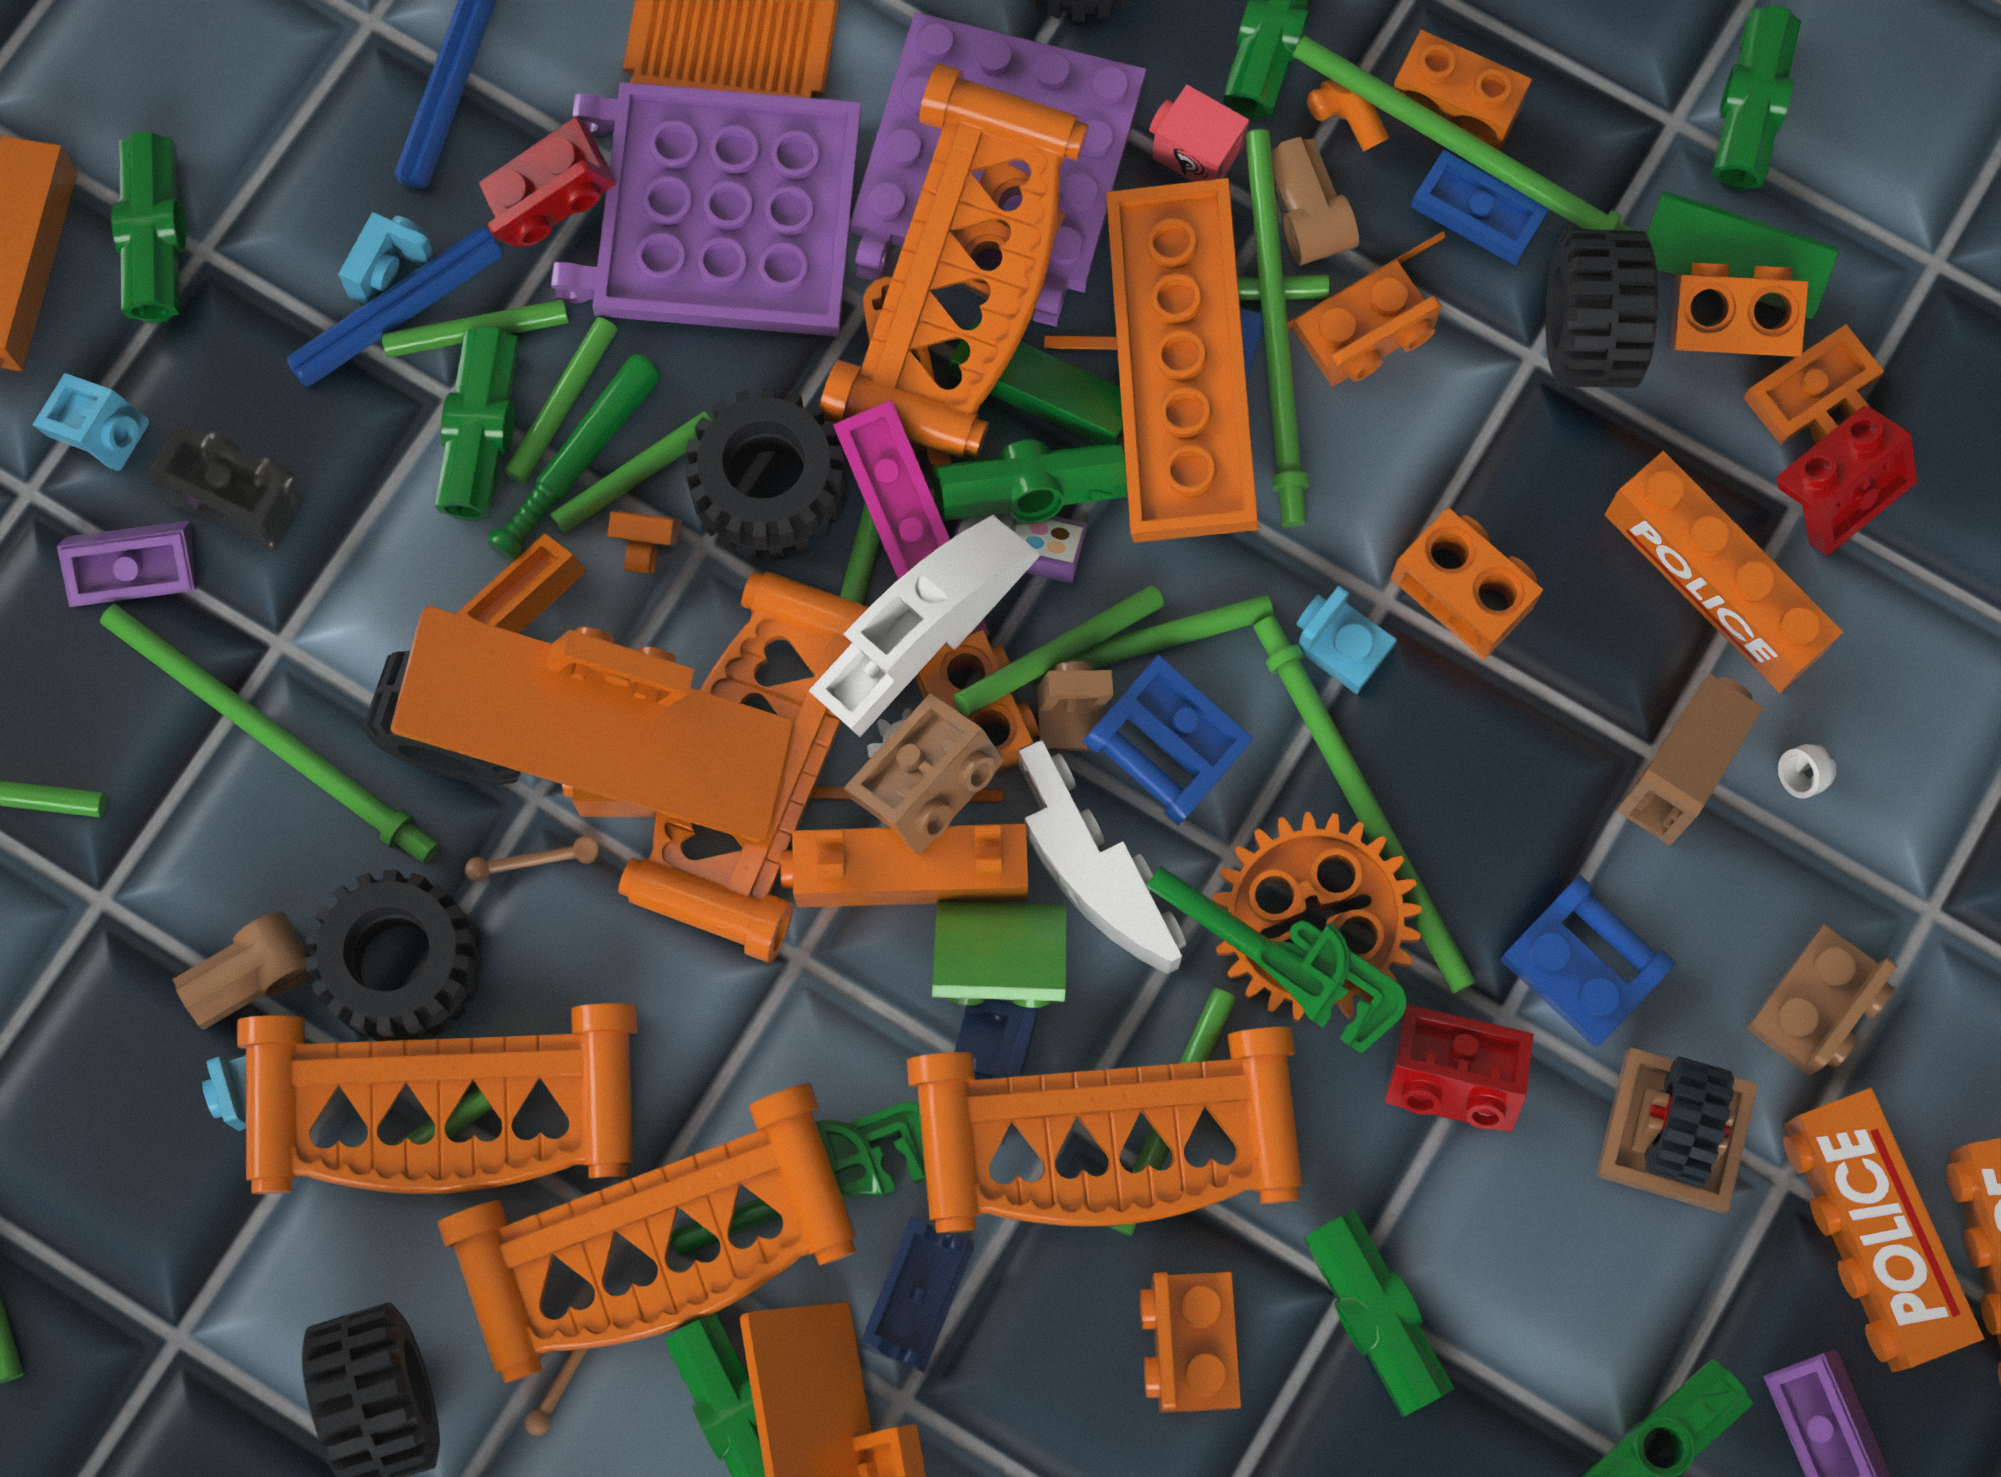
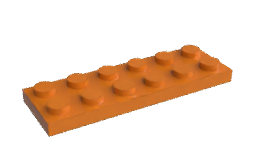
(1181, 361)

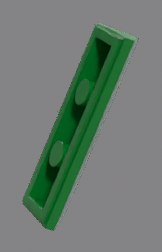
(1699, 233)
(1055, 392)

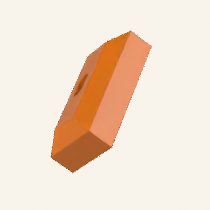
(526, 587)

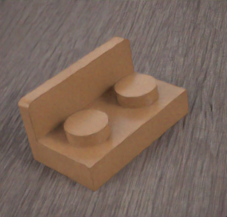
(926, 773)
(1821, 1001)

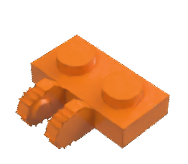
(1815, 385)

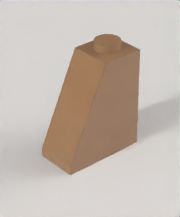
(1691, 758)

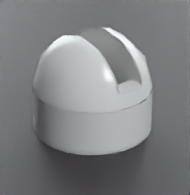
(1801, 758)

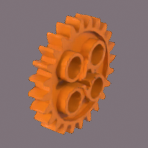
(1294, 862)

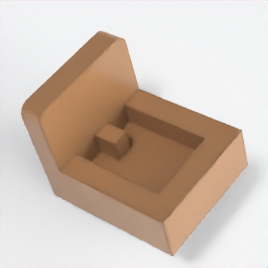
(1071, 704)

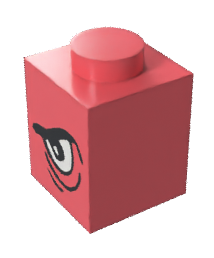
(1197, 136)

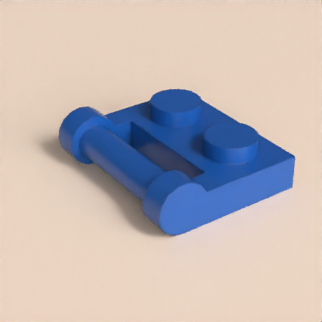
(1182, 725)
(1573, 976)

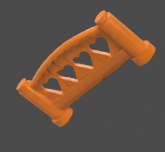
(977, 133)
(734, 890)
(296, 1080)
(969, 1118)
(511, 1262)

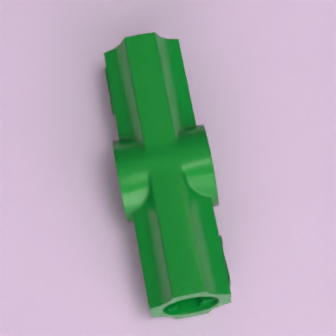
(1266, 47)
(1756, 98)
(148, 227)
(477, 424)
(1029, 481)
(1378, 1313)
(720, 1393)
(1689, 1420)

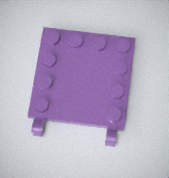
(1085, 85)
(721, 209)

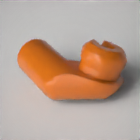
(1344, 104)

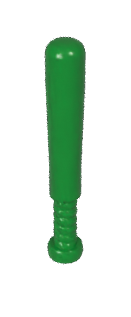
(584, 444)

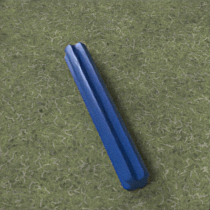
(443, 93)
(394, 306)

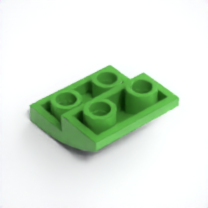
(1000, 953)

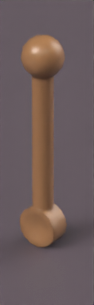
(584, 850)
(539, 1420)

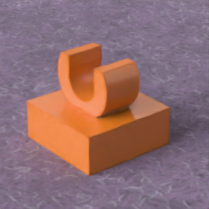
(643, 536)

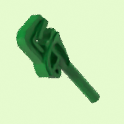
(1308, 968)
(854, 1163)

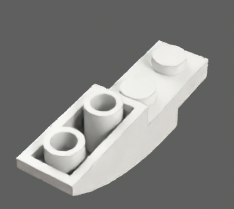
(919, 614)
(1102, 885)

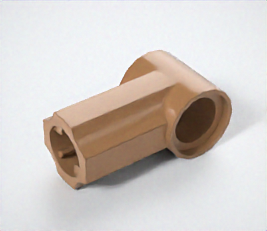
(1313, 215)
(261, 962)

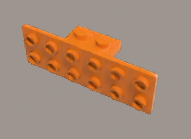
(593, 720)
(814, 1398)

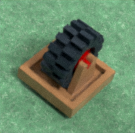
(1677, 1129)

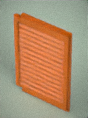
(733, 45)

